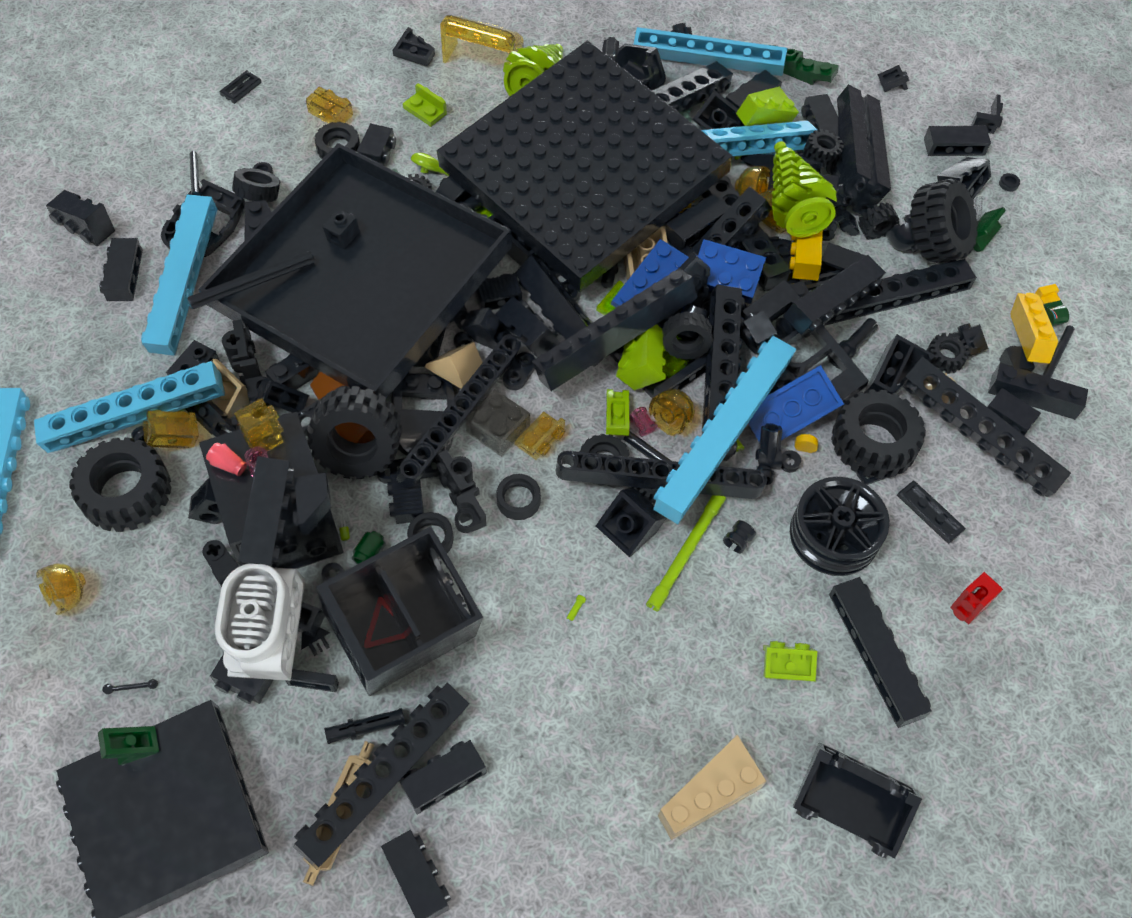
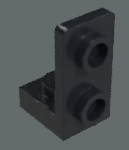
(993, 120)

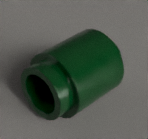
(368, 546)

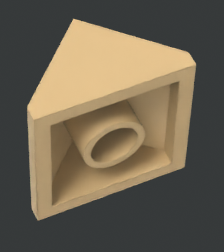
(457, 364)
(235, 392)

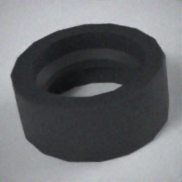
(518, 513)
(432, 518)

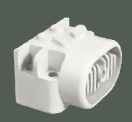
(259, 621)

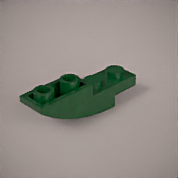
(808, 69)

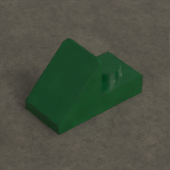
(128, 743)

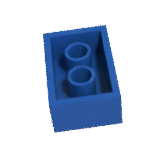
(732, 268)

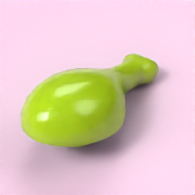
(427, 163)

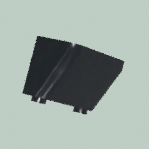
(642, 63)
(857, 800)

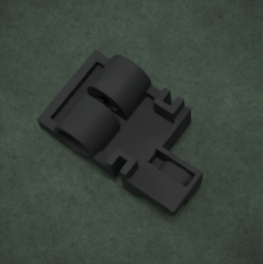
(240, 353)
(458, 477)

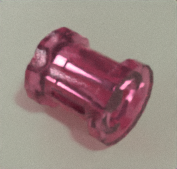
(642, 421)
(251, 457)

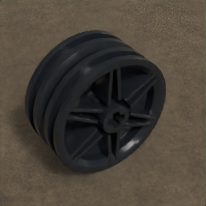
(839, 526)

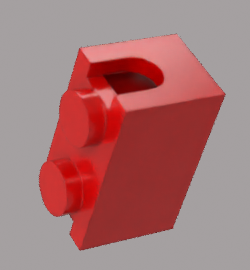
(971, 604)

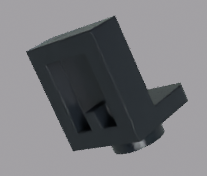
(893, 78)

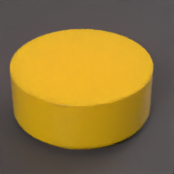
(806, 443)

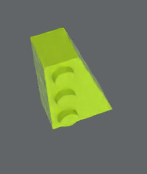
(767, 108)
(643, 359)

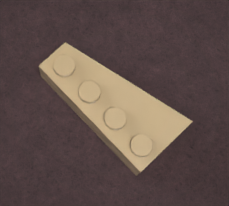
(716, 787)

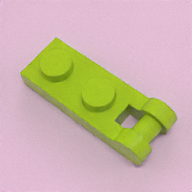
(617, 412)

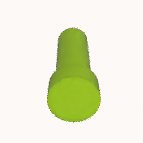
(576, 607)

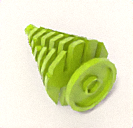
(529, 64)
(800, 194)

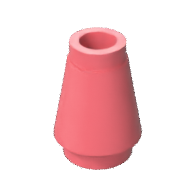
(225, 459)

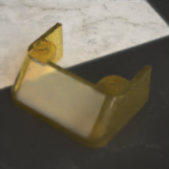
(476, 32)

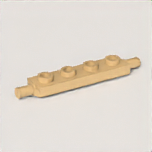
(343, 812)

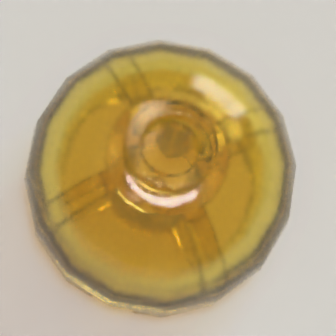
(755, 178)
(672, 406)
(63, 583)

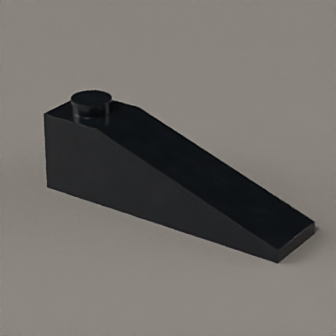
(717, 114)

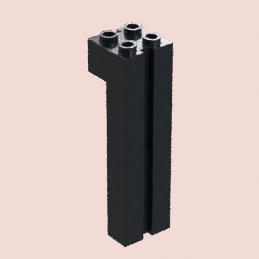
(864, 150)

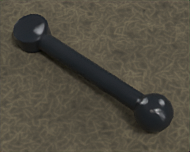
(108, 688)

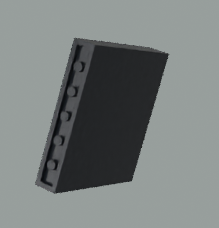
(161, 820)

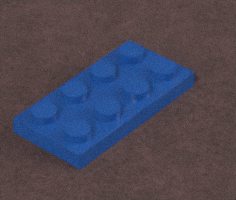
(657, 265)
(797, 404)

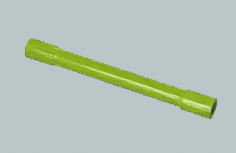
(662, 590)

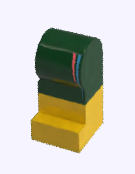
(1053, 305)

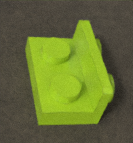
(426, 105)
(790, 662)

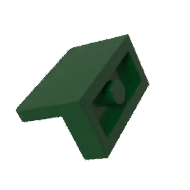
(987, 228)

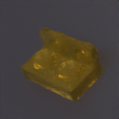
(540, 435)

